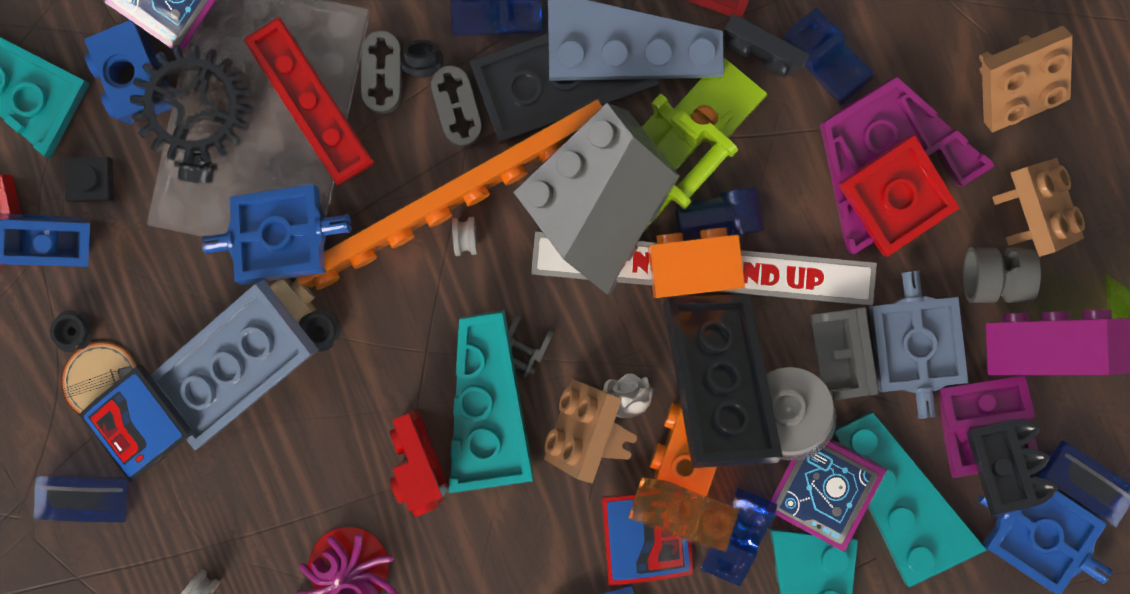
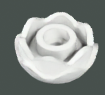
(635, 394)

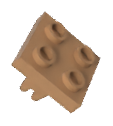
(1026, 78)
(1047, 207)
(586, 431)

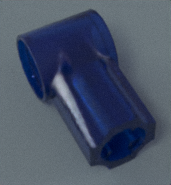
(735, 210)

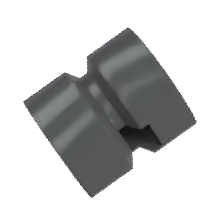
(1011, 275)

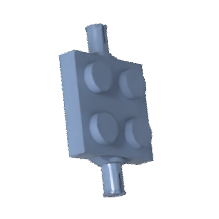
(918, 344)

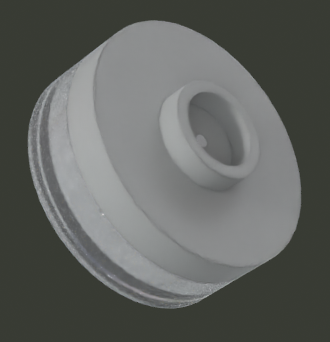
(801, 411)

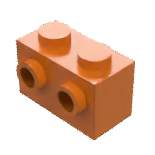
(695, 265)
(673, 458)

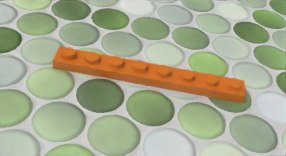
(436, 205)

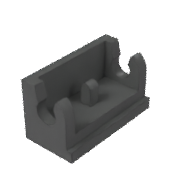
(844, 353)

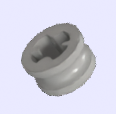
(464, 236)
(201, 584)

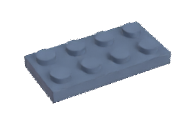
(233, 362)

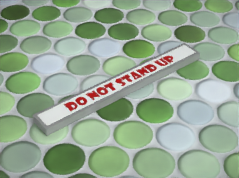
(763, 274)

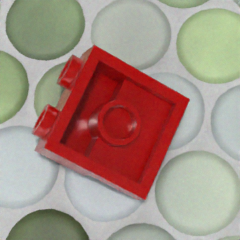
(419, 477)

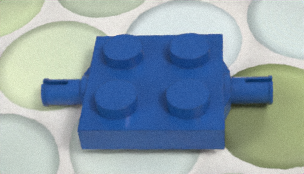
(277, 234)
(1049, 542)

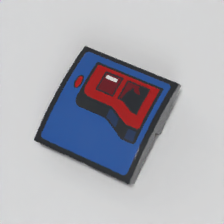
(136, 423)

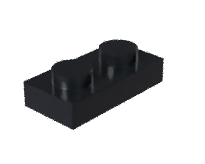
(777, 54)

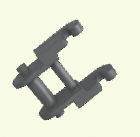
(536, 354)

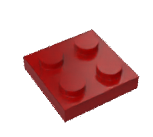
(898, 195)

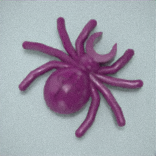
(345, 577)

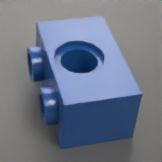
(109, 55)
(44, 240)

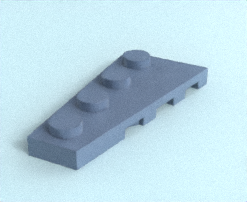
(617, 43)

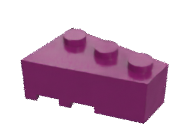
(1059, 344)

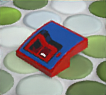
(638, 551)

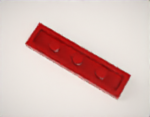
(308, 101)

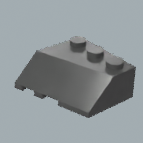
(599, 194)

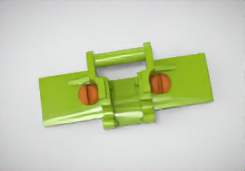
(705, 114)

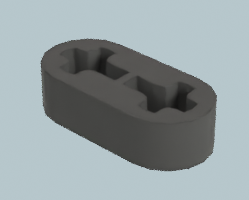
(370, 72)
(447, 110)

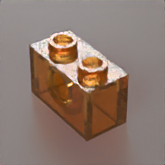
(683, 514)

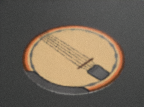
(93, 371)

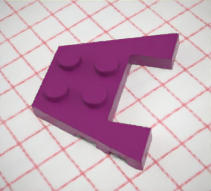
(875, 125)

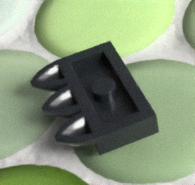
(1007, 468)

